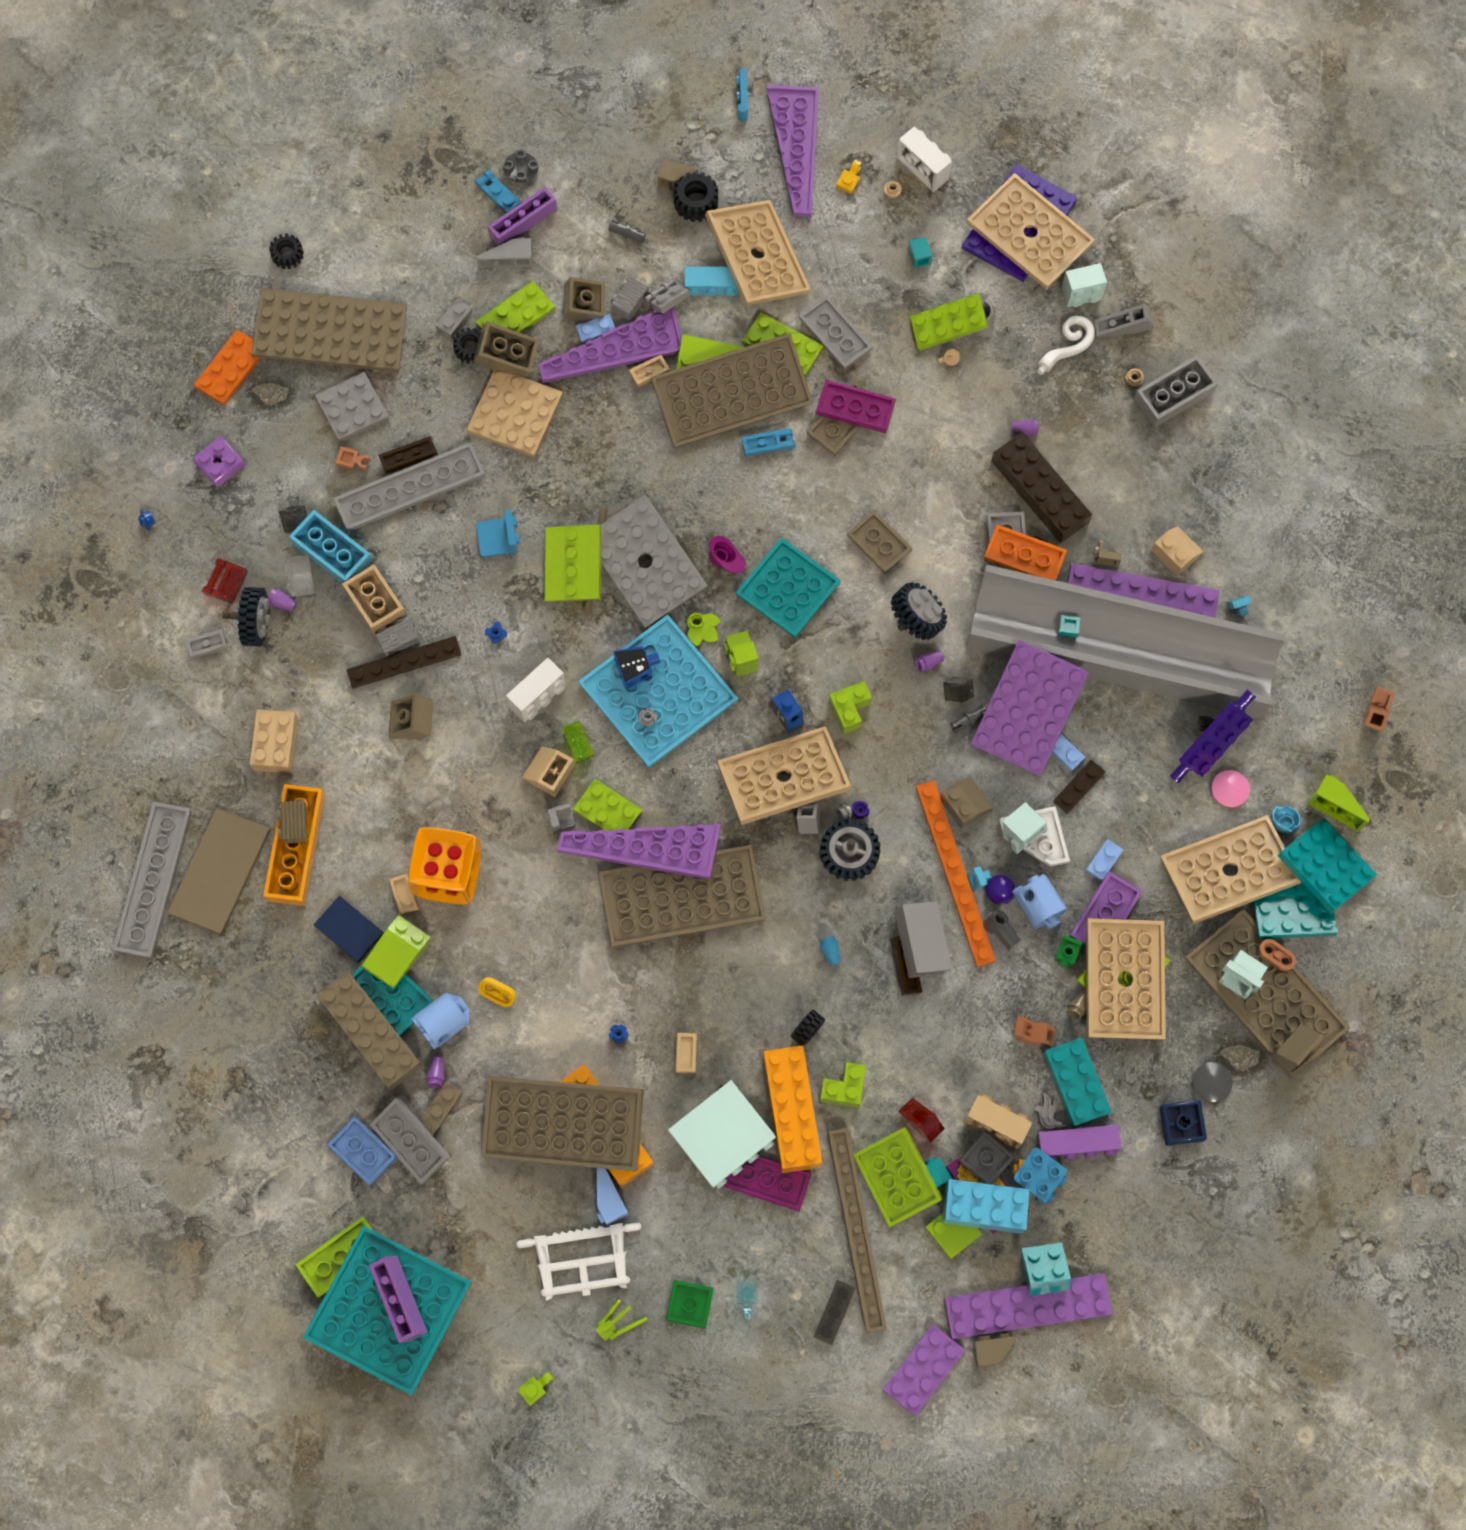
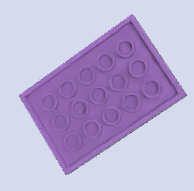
(1029, 707)

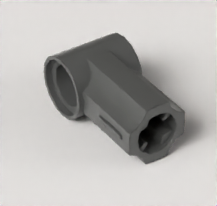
(998, 924)

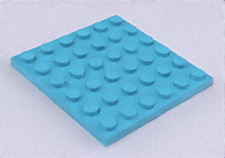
(681, 692)

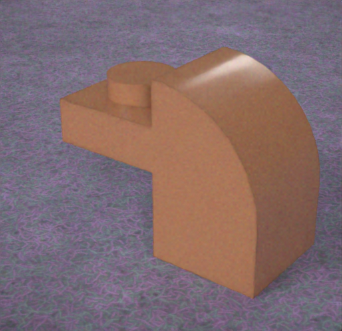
(1378, 708)
(1034, 1033)

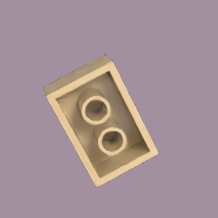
(373, 599)
(274, 741)
(998, 1121)

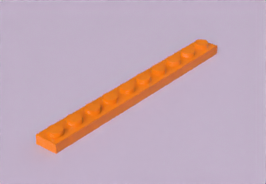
(955, 874)

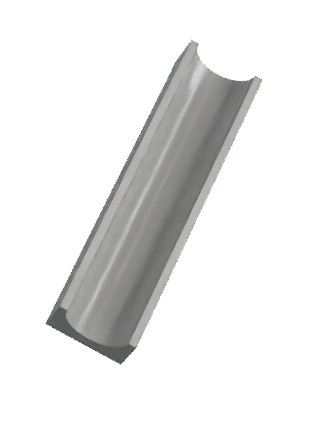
(1128, 640)

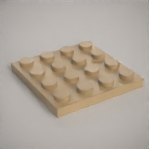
(515, 412)

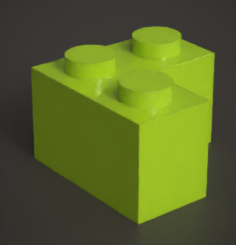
(741, 653)
(847, 702)
(847, 1091)

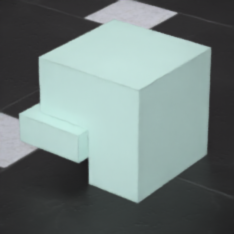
(1023, 827)
(1243, 974)

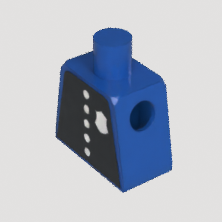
(634, 665)
(786, 709)

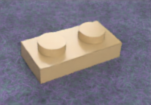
(642, 373)

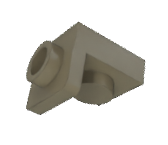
(1108, 557)

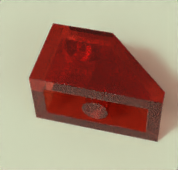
(922, 1119)

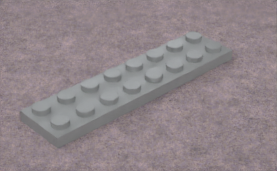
(409, 487)
(152, 880)

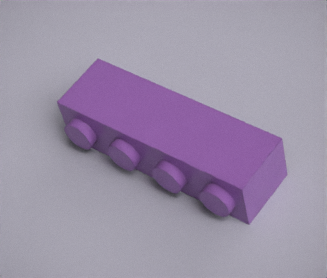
(523, 217)
(1080, 1142)
(398, 1299)

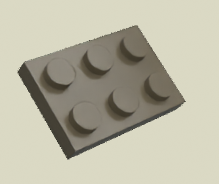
(879, 542)

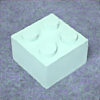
(1084, 285)

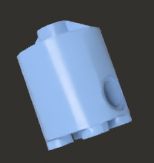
(1040, 902)
(442, 1019)

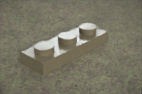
(440, 1108)

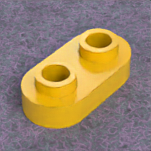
(497, 992)

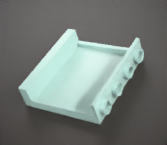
(722, 1134)

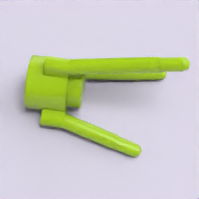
(607, 1329)

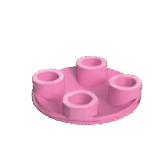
(1230, 788)

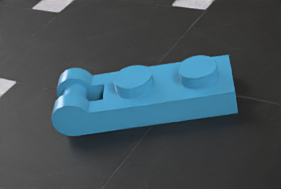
(742, 95)
(497, 192)
(768, 442)

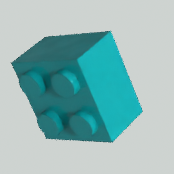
(1045, 1269)

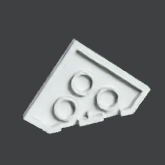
(1050, 845)

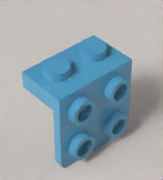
(498, 536)
(1041, 1175)

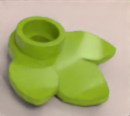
(705, 630)

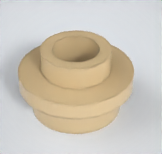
(892, 193)
(1134, 373)

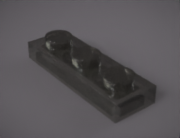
(834, 1312)

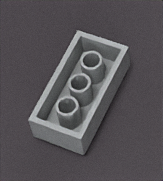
(1175, 391)

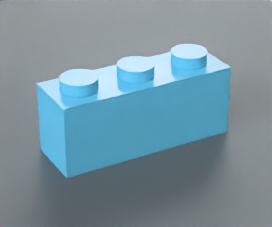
(710, 281)

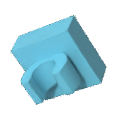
(1240, 605)
(978, 878)

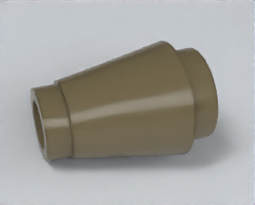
(1077, 1007)

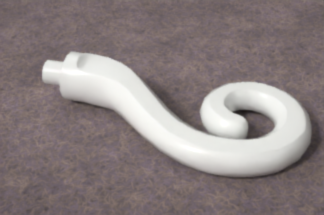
(1050, 358)

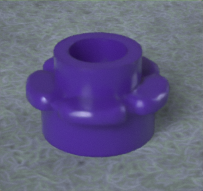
(860, 805)

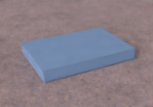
(362, 1151)

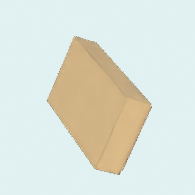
(404, 898)
(686, 1053)

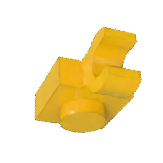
(849, 179)

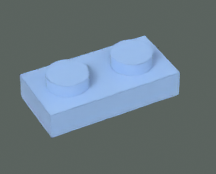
(594, 328)
(1067, 753)
(1104, 860)

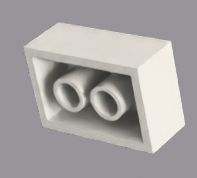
(924, 158)
(536, 690)

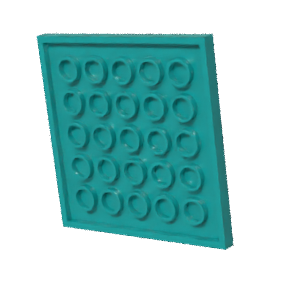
(356, 1323)

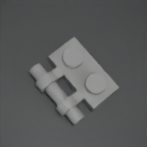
(667, 296)

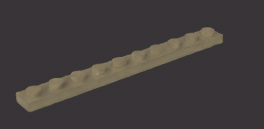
(857, 1230)

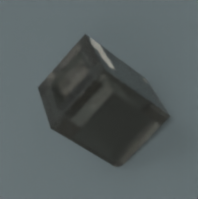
(292, 517)
(958, 689)

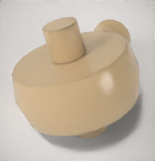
(951, 357)

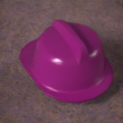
(725, 555)

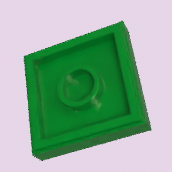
(689, 1304)

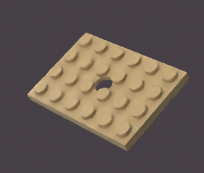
(1019, 207)
(757, 226)
(754, 774)
(1199, 873)
(1132, 948)

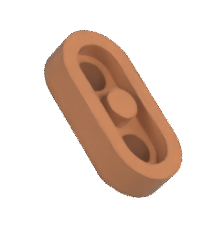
(1277, 953)

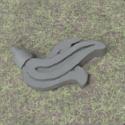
(1047, 1114)

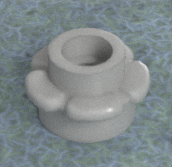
(652, 717)
(843, 812)

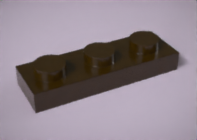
(407, 454)
(1079, 786)
(908, 985)

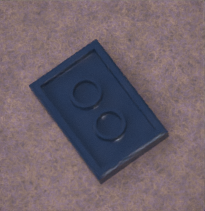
(348, 929)

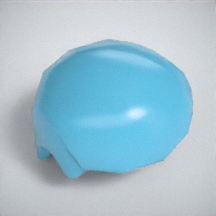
(1285, 819)

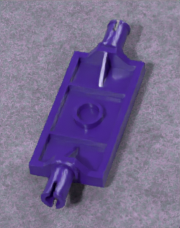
(1216, 738)

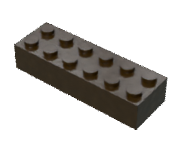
(1041, 487)

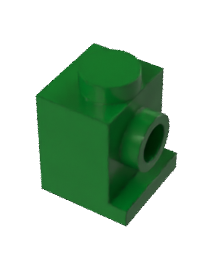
(1070, 944)

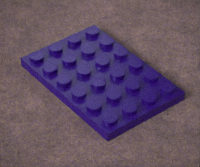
(987, 252)

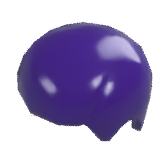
(1000, 889)

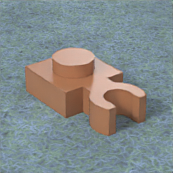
(350, 458)

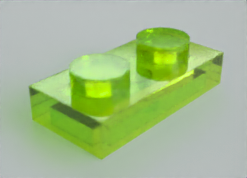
(577, 742)

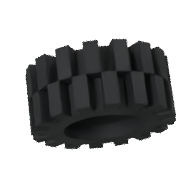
(281, 243)
(461, 339)
(807, 1027)

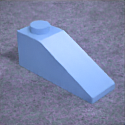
(608, 1200)

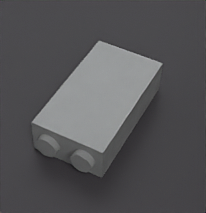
(922, 939)

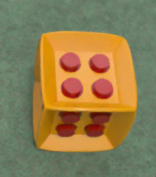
(444, 865)

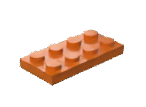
(228, 368)
(1024, 553)

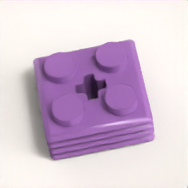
(215, 471)

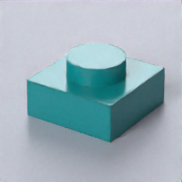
(1069, 626)

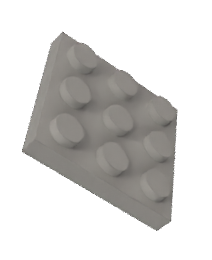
(352, 407)

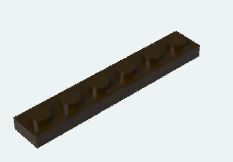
(403, 662)

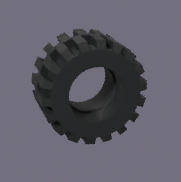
(695, 184)

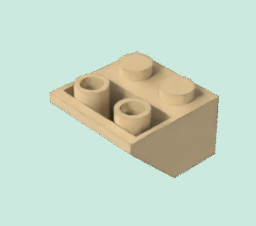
(549, 770)

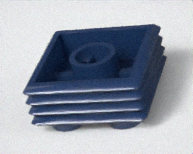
(1192, 1114)

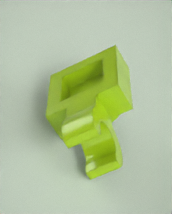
(533, 1388)

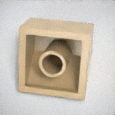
(1176, 550)

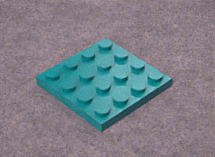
(788, 587)
(1327, 865)
(1292, 915)
(395, 1004)

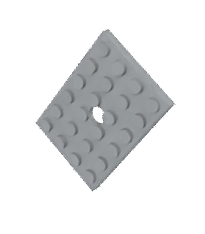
(669, 579)

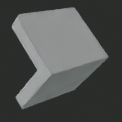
(561, 817)

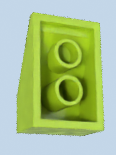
(1337, 802)
(396, 951)

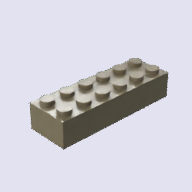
(369, 1030)

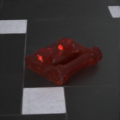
(230, 582)

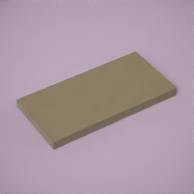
(219, 871)

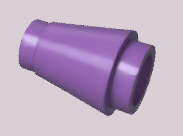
(1028, 427)
(281, 600)
(929, 660)
(435, 1075)

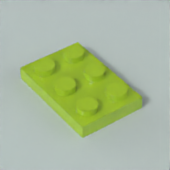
(606, 808)

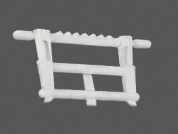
(542, 1242)

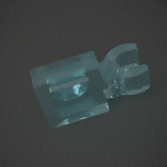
(747, 1295)

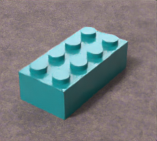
(1076, 1083)

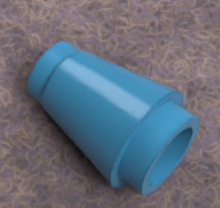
(830, 950)

